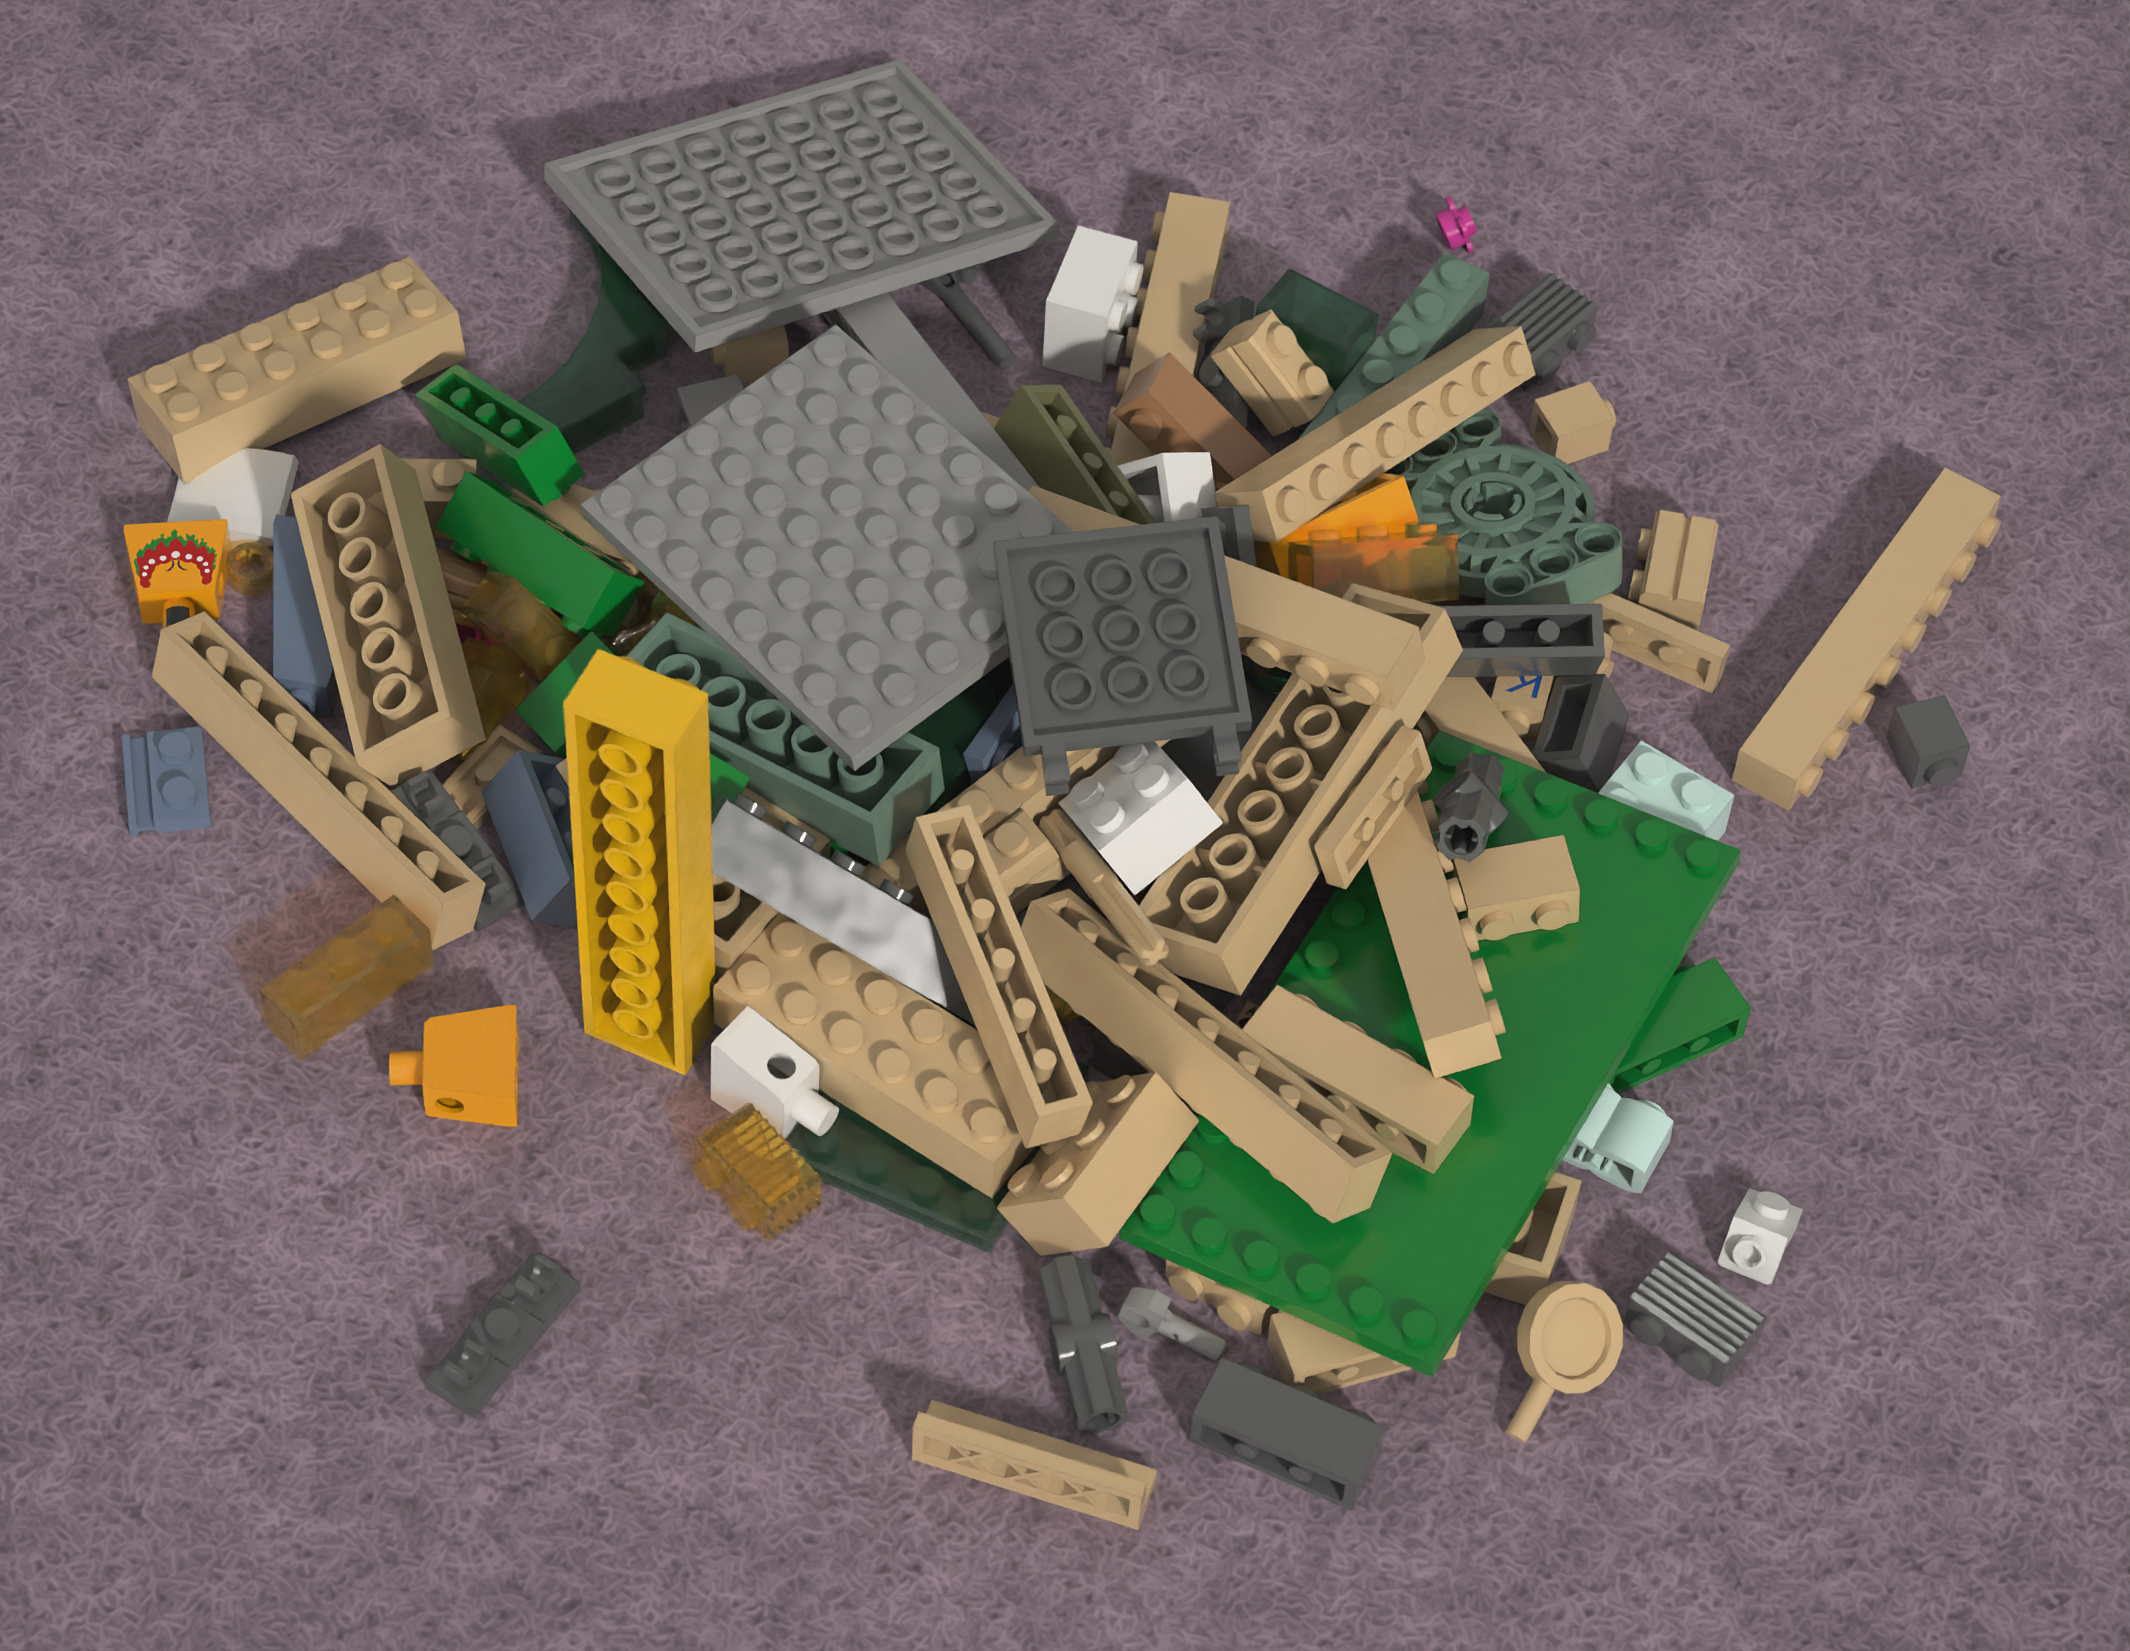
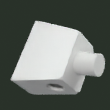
(768, 1069)

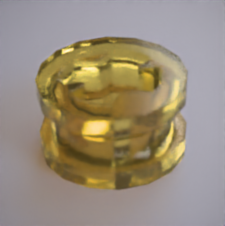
(249, 554)

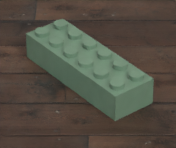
(786, 761)

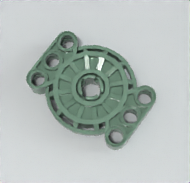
(1517, 517)

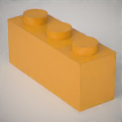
(1379, 502)

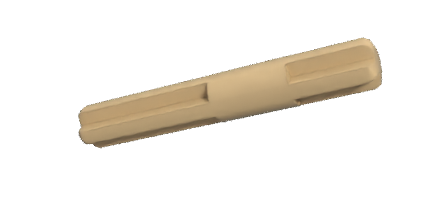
(1103, 887)

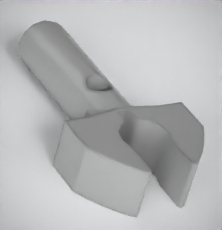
(1148, 1312)

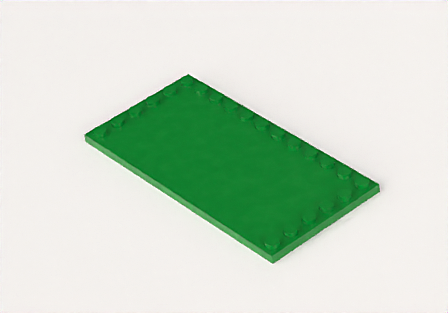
(1570, 1010)

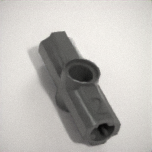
(1470, 807)
(1083, 1344)

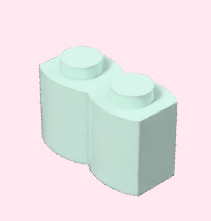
(1622, 1140)

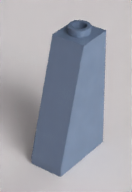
(299, 640)

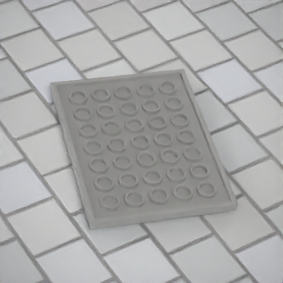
(798, 204)
(831, 542)

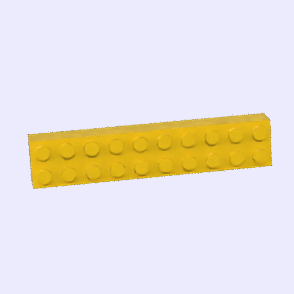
(642, 858)

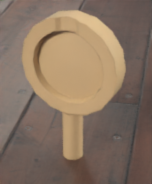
(1566, 1345)

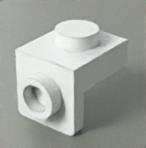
(1759, 1235)

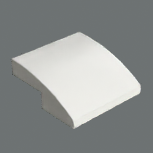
(242, 489)

